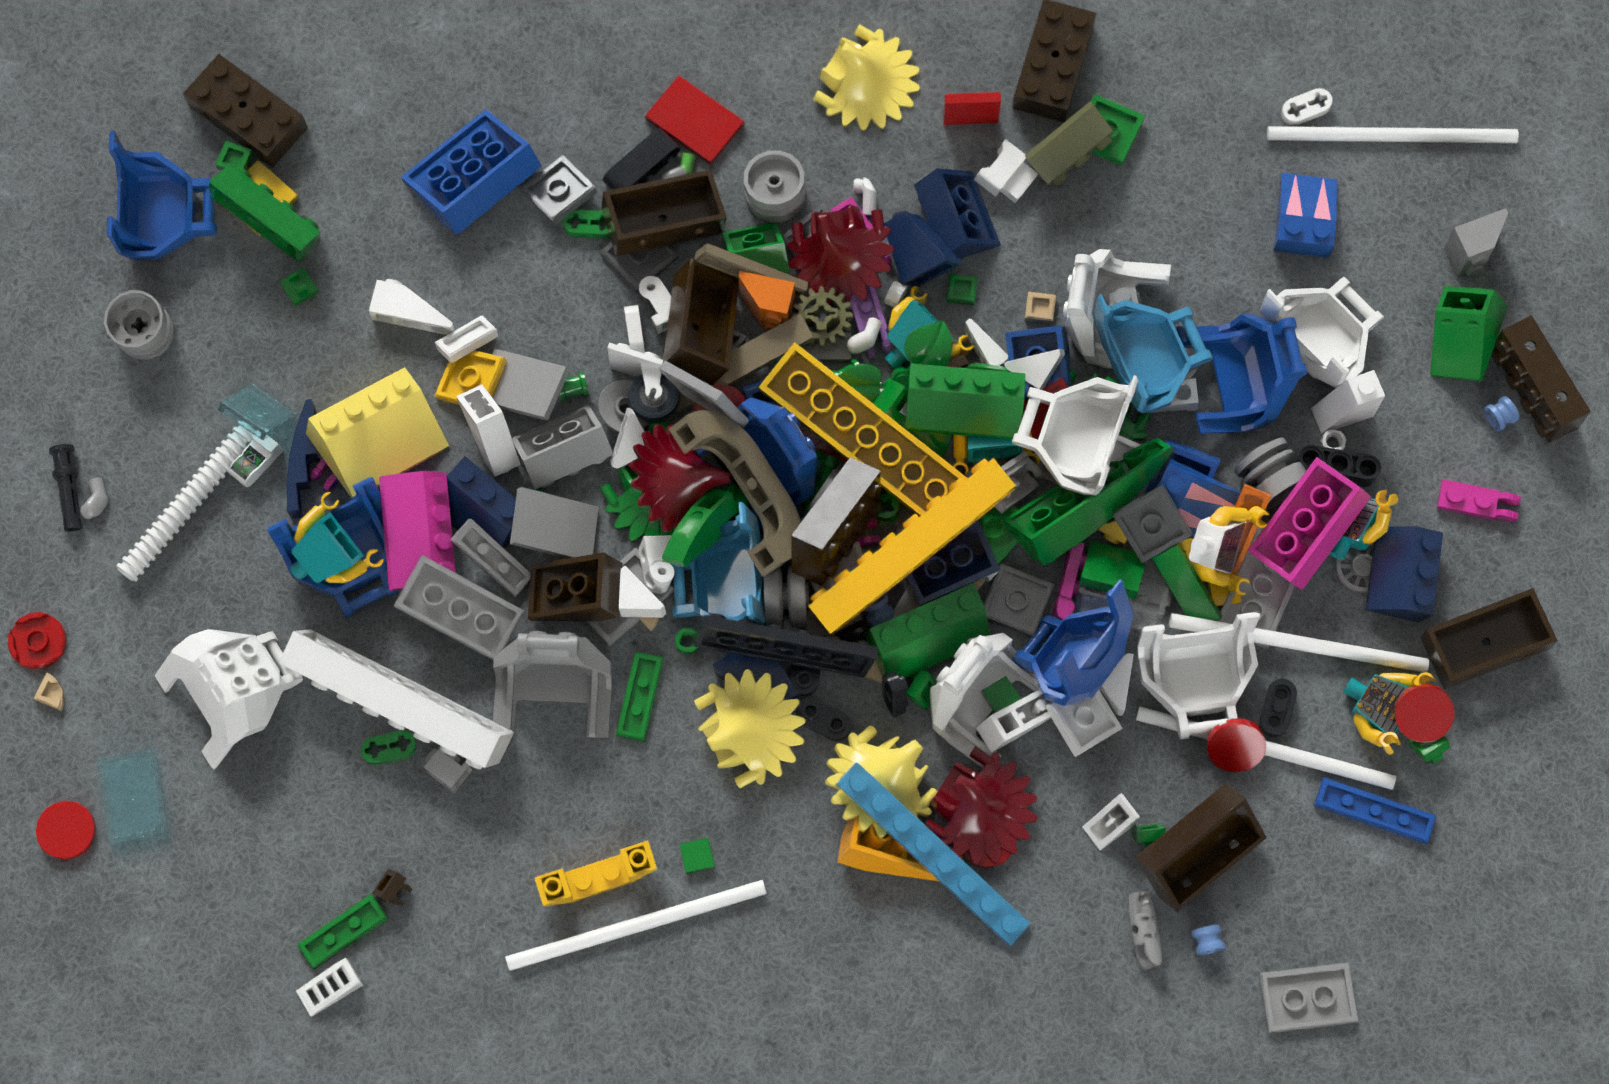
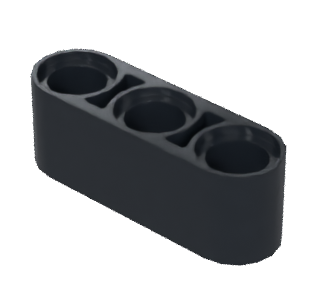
(642, 161)
(1350, 460)

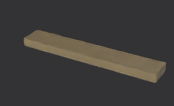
(759, 354)

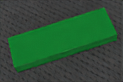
(1186, 584)
(639, 696)
(342, 931)

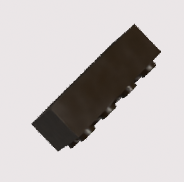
(1050, 82)
(266, 122)
(686, 201)
(708, 302)
(1539, 379)
(836, 522)
(1514, 632)
(1204, 839)

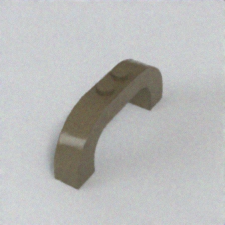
(754, 476)

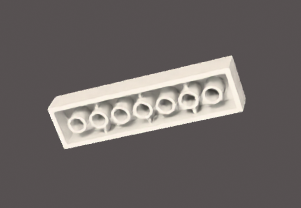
(395, 698)

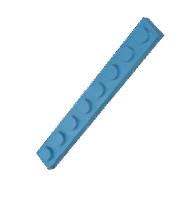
(932, 853)

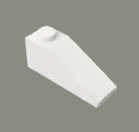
(400, 306)
(1014, 721)

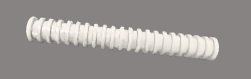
(184, 504)

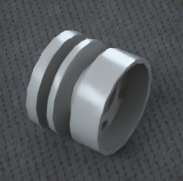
(128, 314)
(1270, 471)

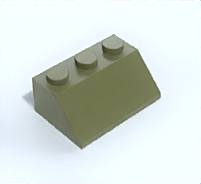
(1070, 145)

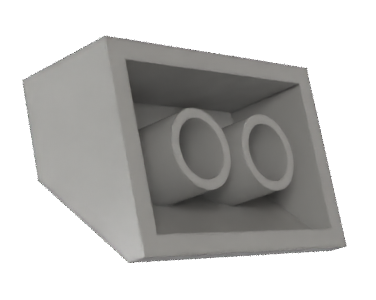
(562, 447)

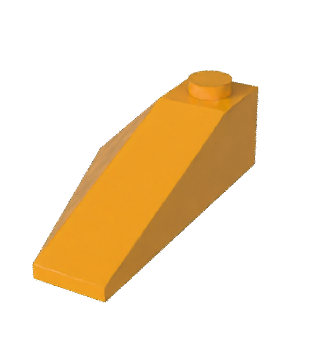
(877, 854)

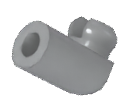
(97, 501)

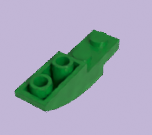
(701, 524)

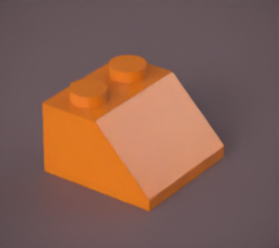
(767, 298)

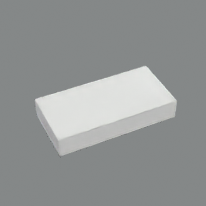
(466, 339)

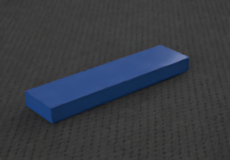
(1375, 810)

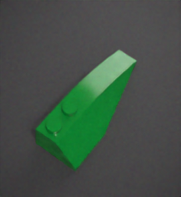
(1065, 518)

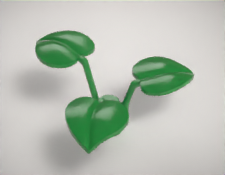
(924, 346)

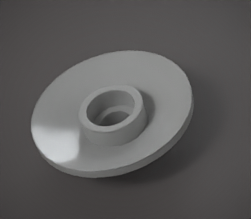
(611, 400)

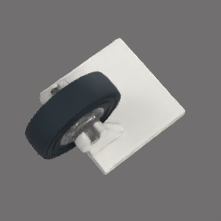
(651, 393)

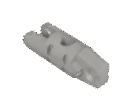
(1145, 930)

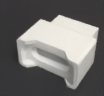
(1007, 173)

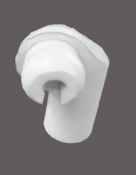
(869, 194)
(866, 338)

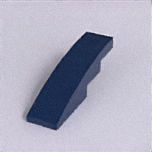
(300, 455)

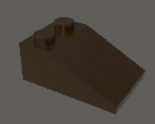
(575, 589)

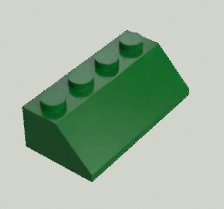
(263, 212)
(964, 401)
(929, 632)

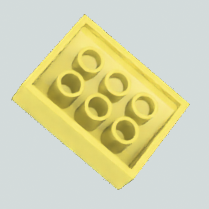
(377, 431)

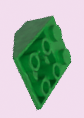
(1465, 332)

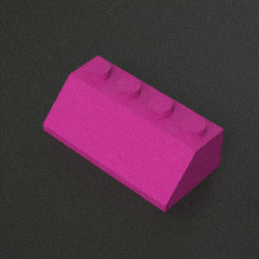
(415, 523)
(1309, 523)

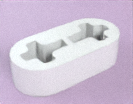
(1309, 112)
(634, 328)

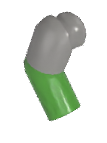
(686, 167)

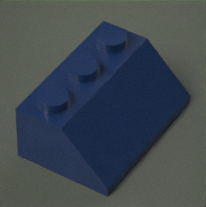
(957, 211)
(481, 499)
(954, 566)
(1405, 573)

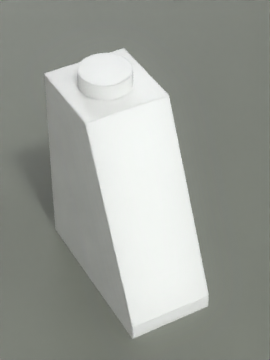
(1349, 403)
(489, 430)

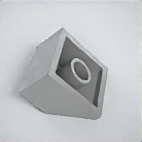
(1474, 242)

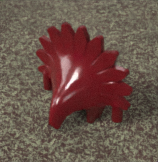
(841, 252)
(671, 479)
(983, 808)

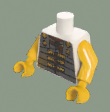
(1218, 543)

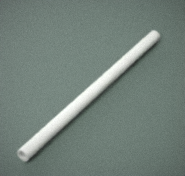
(1392, 134)
(1309, 644)
(1287, 754)
(635, 925)

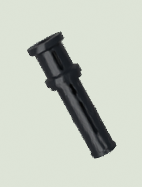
(65, 475)

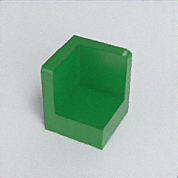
(892, 401)

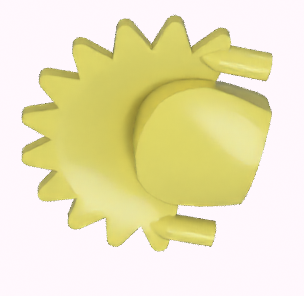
(868, 80)
(751, 726)
(889, 766)

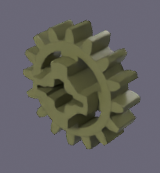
(833, 316)

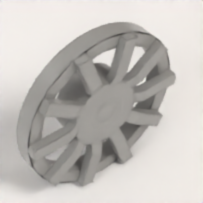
(1360, 567)

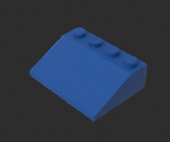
(472, 171)

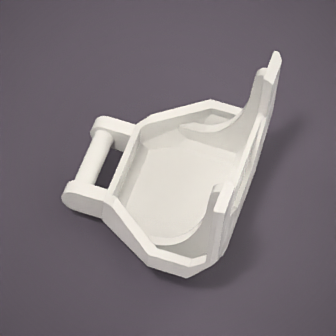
(1102, 275)
(1327, 332)
(1077, 431)
(1198, 670)
(230, 682)
(957, 696)

